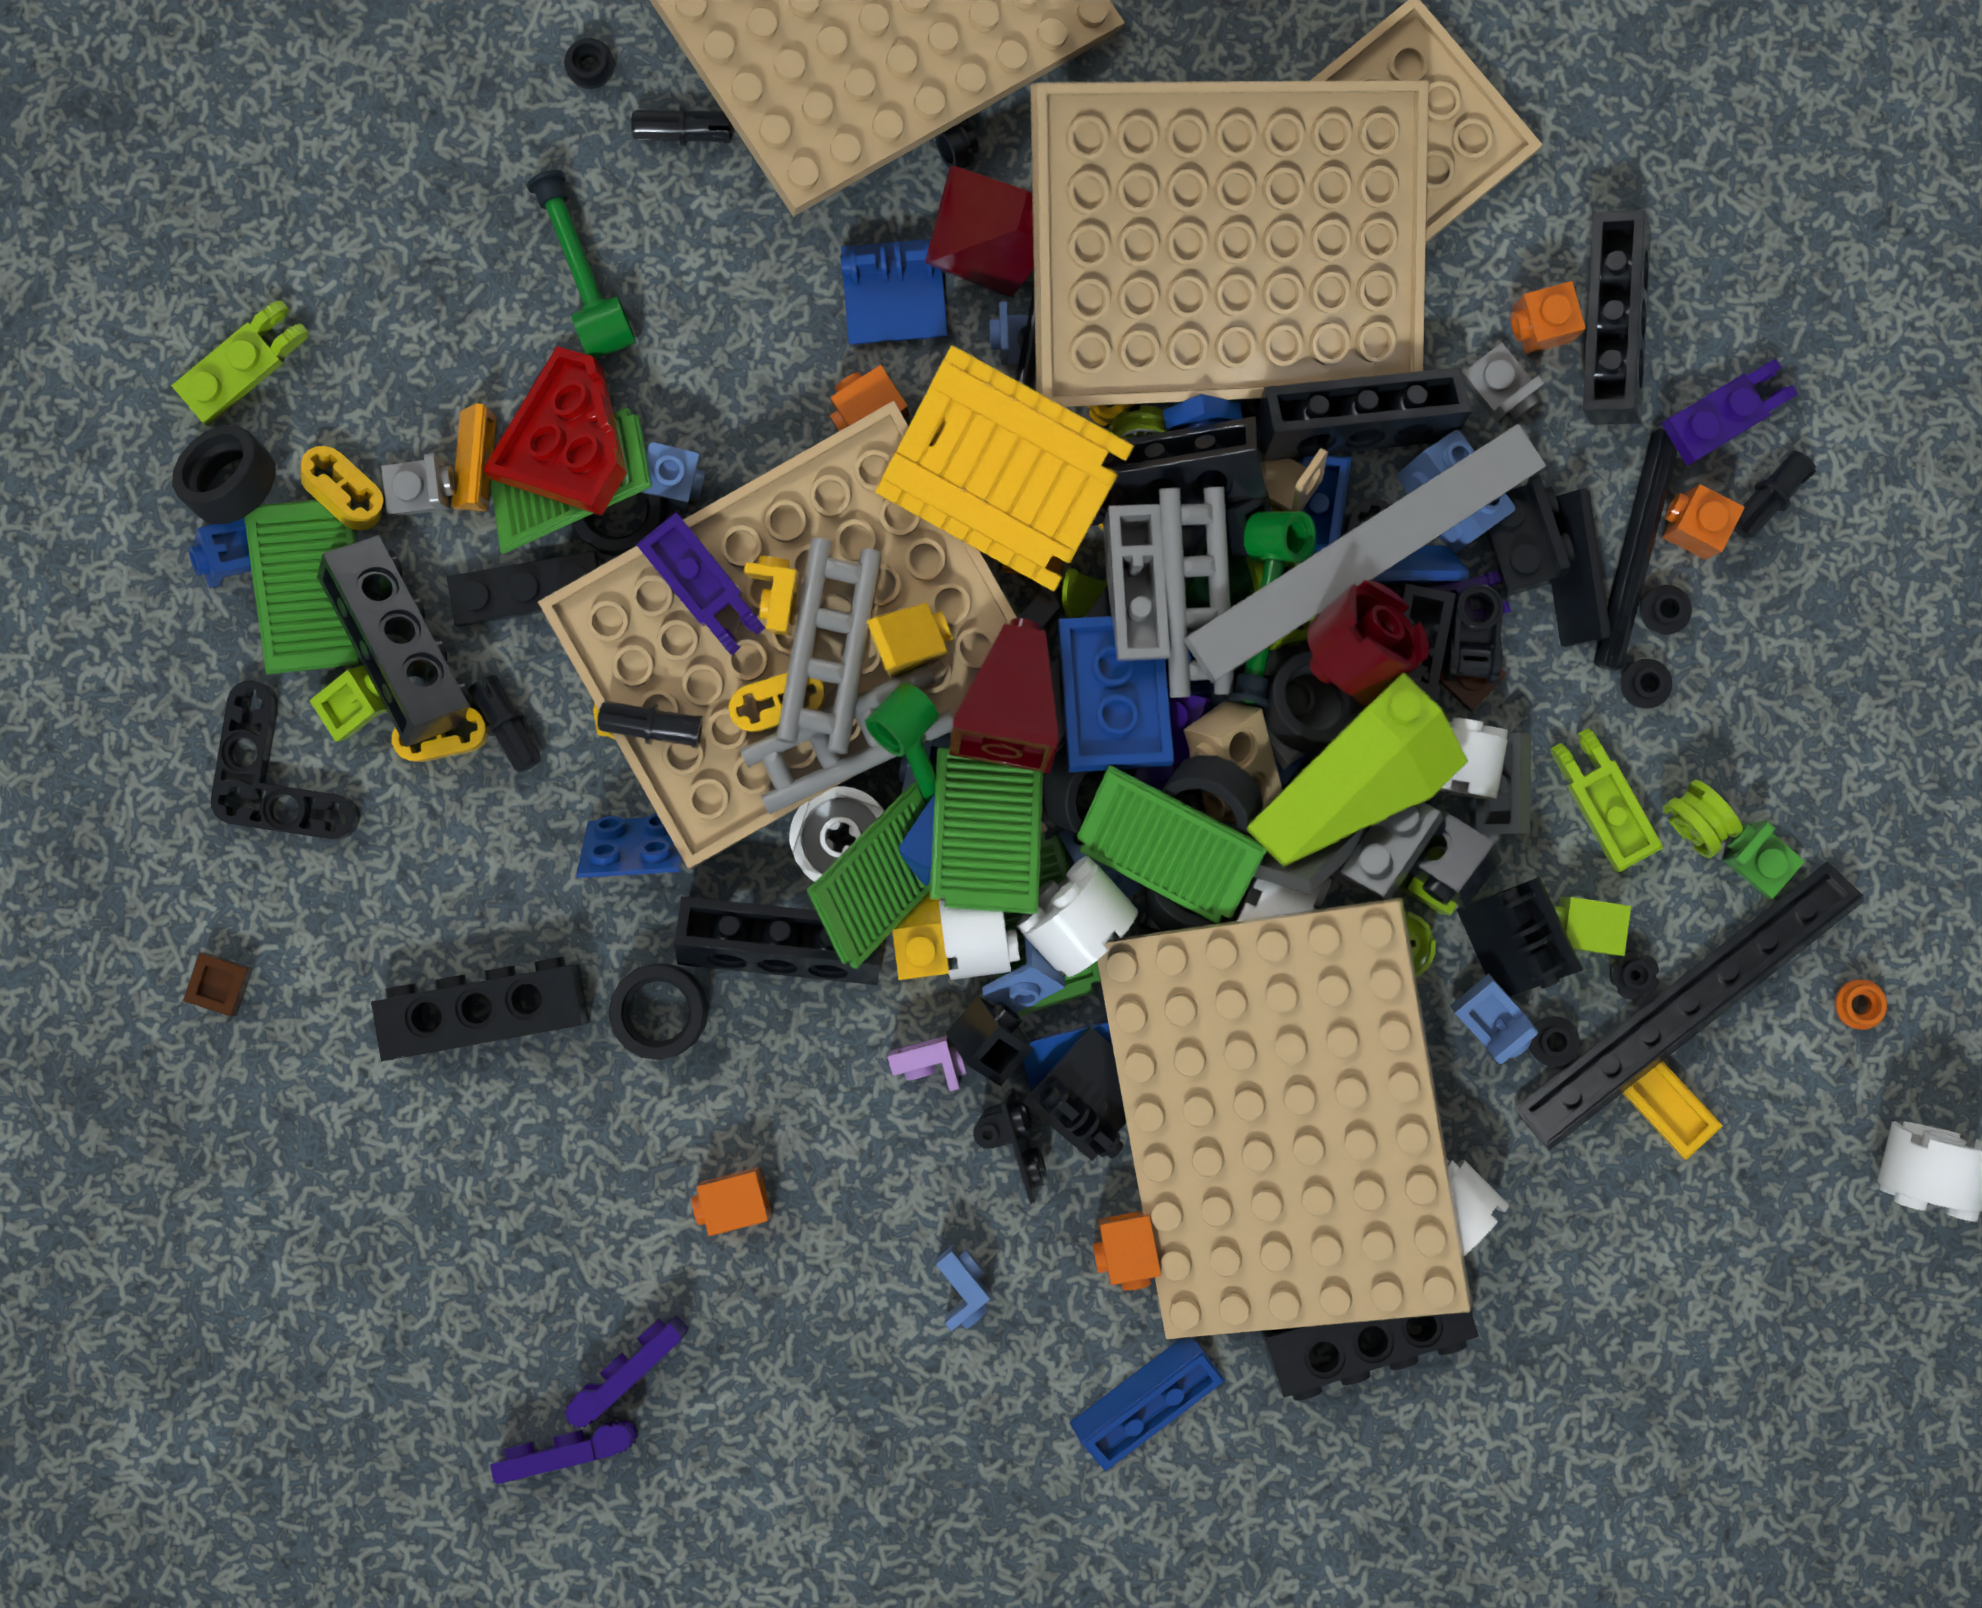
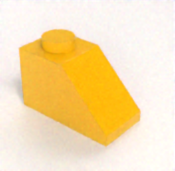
(910, 638)
(921, 942)

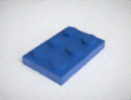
(1111, 707)

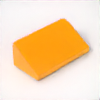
(474, 449)

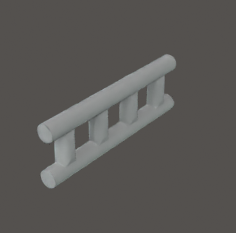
(1178, 567)
(804, 666)
(833, 767)

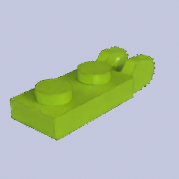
(238, 364)
(1608, 804)

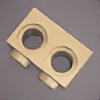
(1241, 736)

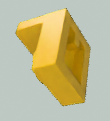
(780, 602)

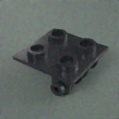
(1520, 938)
(1083, 1097)
(1010, 1124)

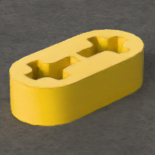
(336, 494)
(765, 690)
(443, 745)

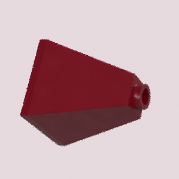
(983, 232)
(1010, 704)

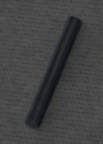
(1637, 550)

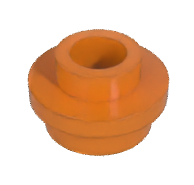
(1875, 1008)

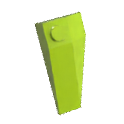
(1379, 765)

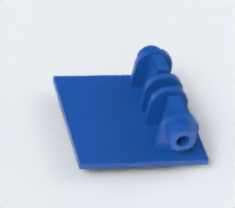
(892, 292)
(627, 848)

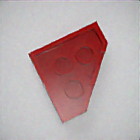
(563, 437)

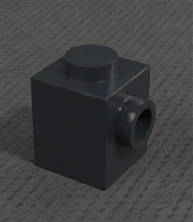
(990, 1039)

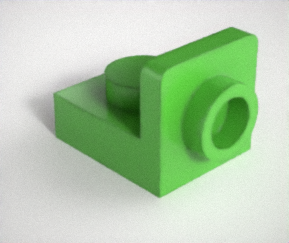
(1762, 858)

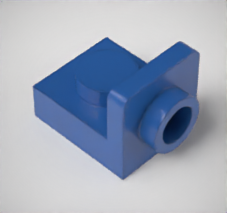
(1201, 411)
(220, 551)

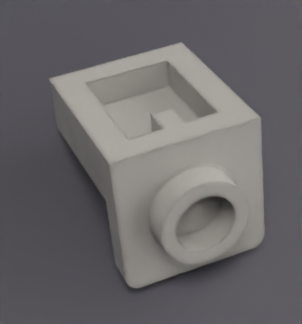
(1502, 384)
(418, 486)

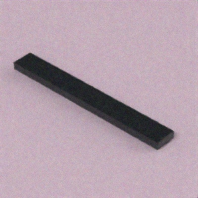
(1689, 1005)

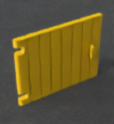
(1002, 467)

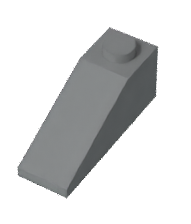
(1136, 581)

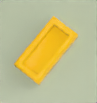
(1673, 1110)

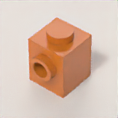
(1547, 318)
(863, 395)
(1701, 521)
(1127, 1250)

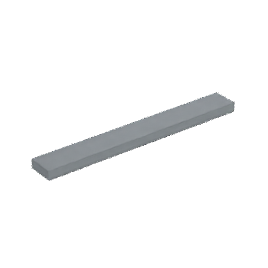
(1364, 553)

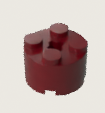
(1365, 641)

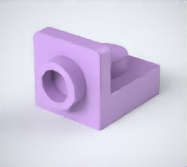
(919, 1061)

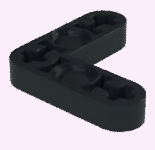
(252, 778)

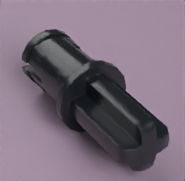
(680, 126)
(1774, 493)
(650, 723)
(505, 724)

